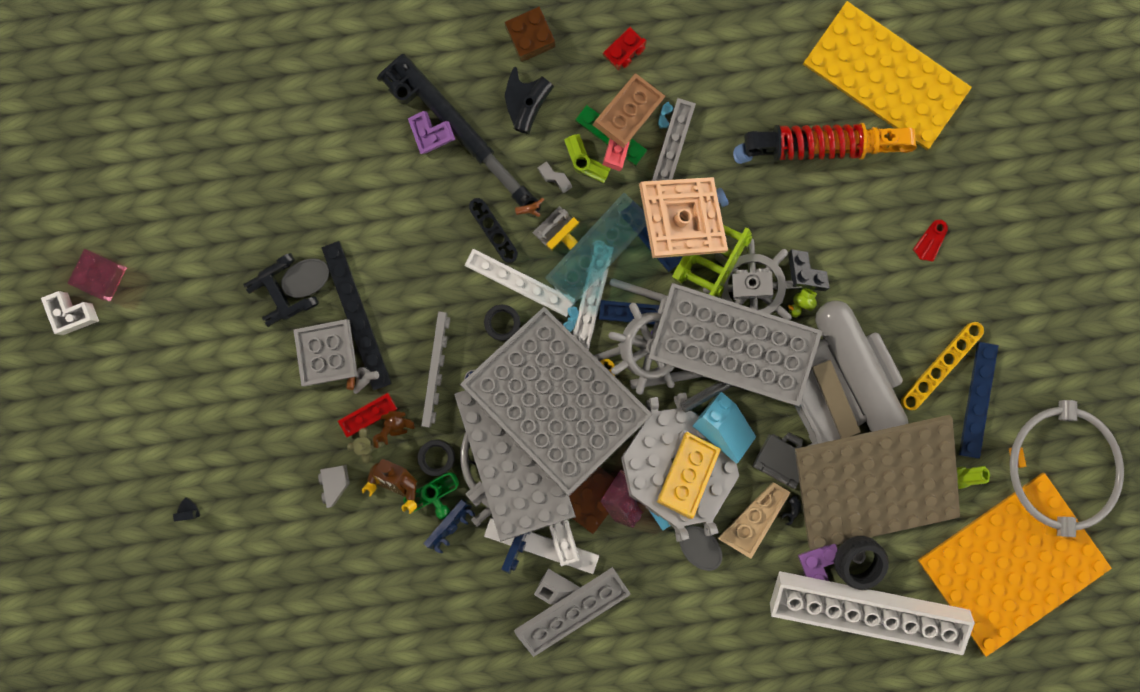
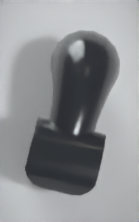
(796, 508)

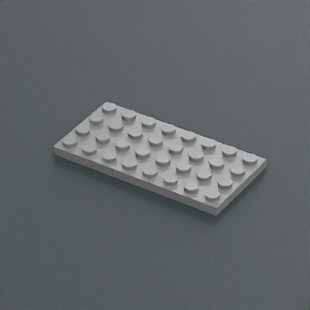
(735, 344)
(515, 486)

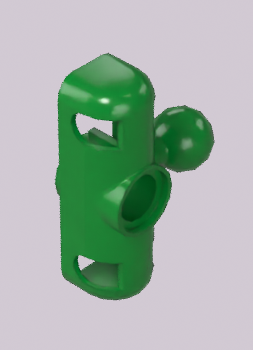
(442, 488)

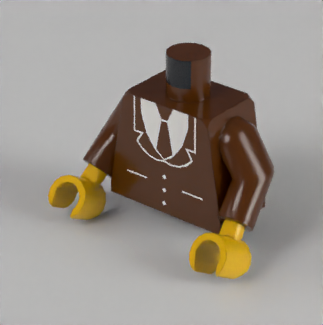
(394, 479)

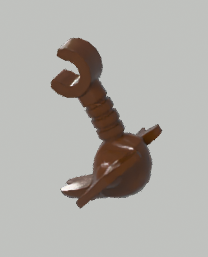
(393, 425)

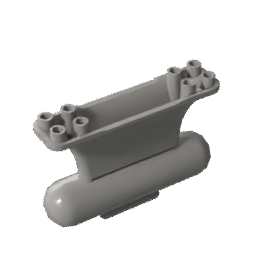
(864, 373)

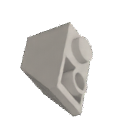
(334, 483)
(554, 588)

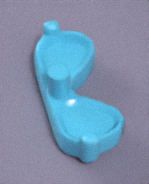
(666, 109)
(573, 313)

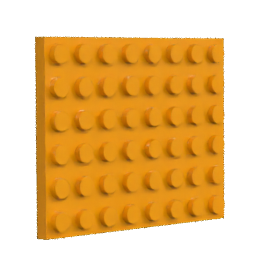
(1013, 566)

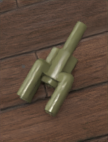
(364, 445)

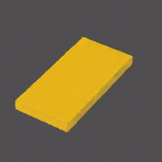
(688, 475)

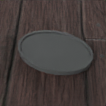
(305, 278)
(701, 550)

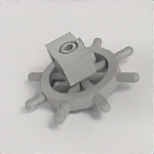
(757, 283)

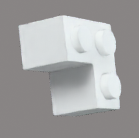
(66, 317)

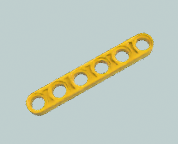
(942, 366)

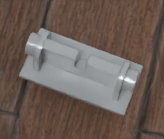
(552, 225)

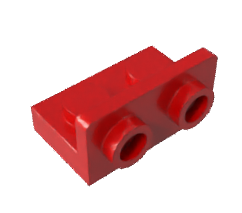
(624, 48)

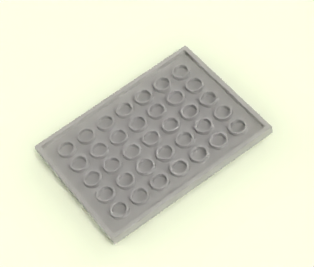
(556, 401)

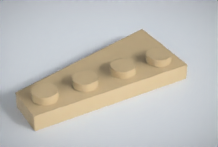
(753, 524)

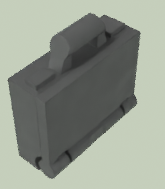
(779, 459)

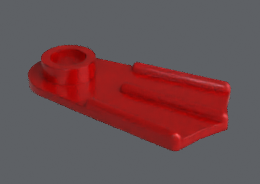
(931, 241)

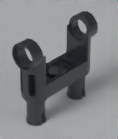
(267, 279)

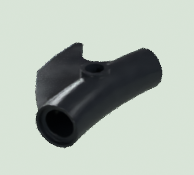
(519, 94)

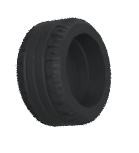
(871, 576)

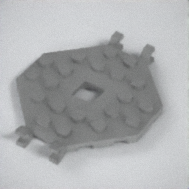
(649, 462)

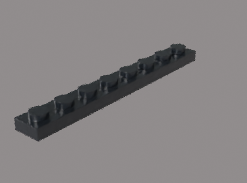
(356, 313)

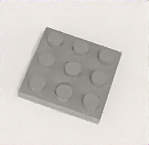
(325, 353)

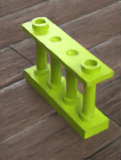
(684, 273)

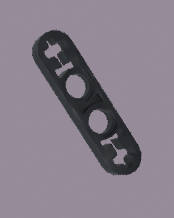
(495, 229)

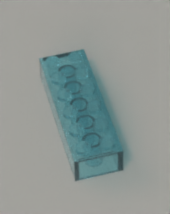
(598, 249)

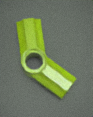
(577, 152)
(972, 476)

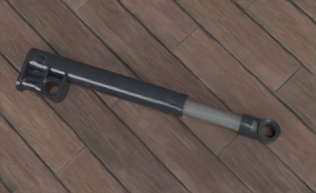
(409, 77)

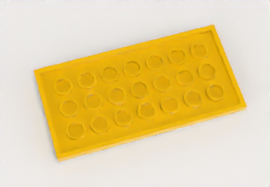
(887, 75)

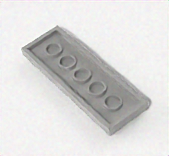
(572, 612)

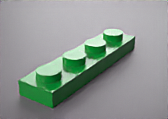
(587, 118)

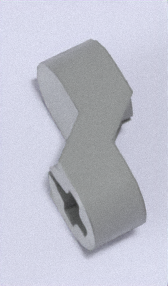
(555, 177)

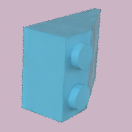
(725, 427)

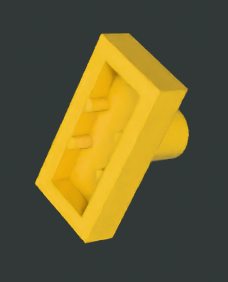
(564, 236)

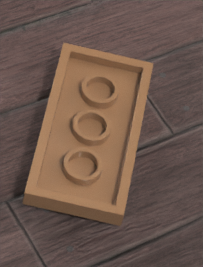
(629, 110)

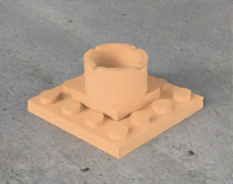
(683, 217)

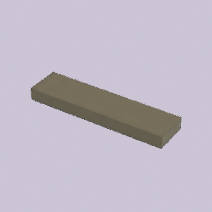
(835, 399)

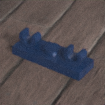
(449, 526)

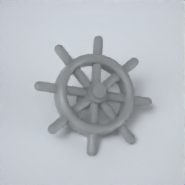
(645, 343)

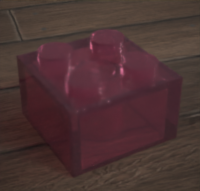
(97, 275)

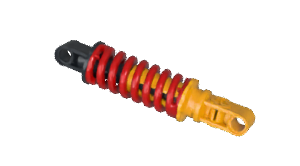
(828, 140)

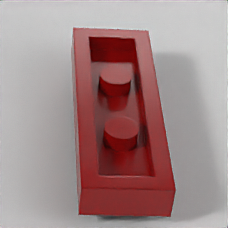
(367, 415)

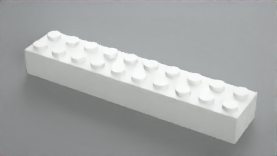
(871, 613)

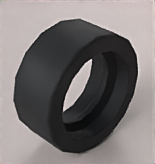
(499, 308)
(436, 472)

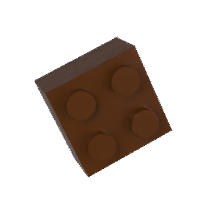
(530, 34)

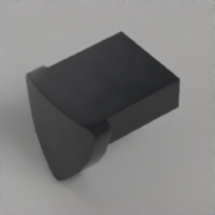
(186, 511)

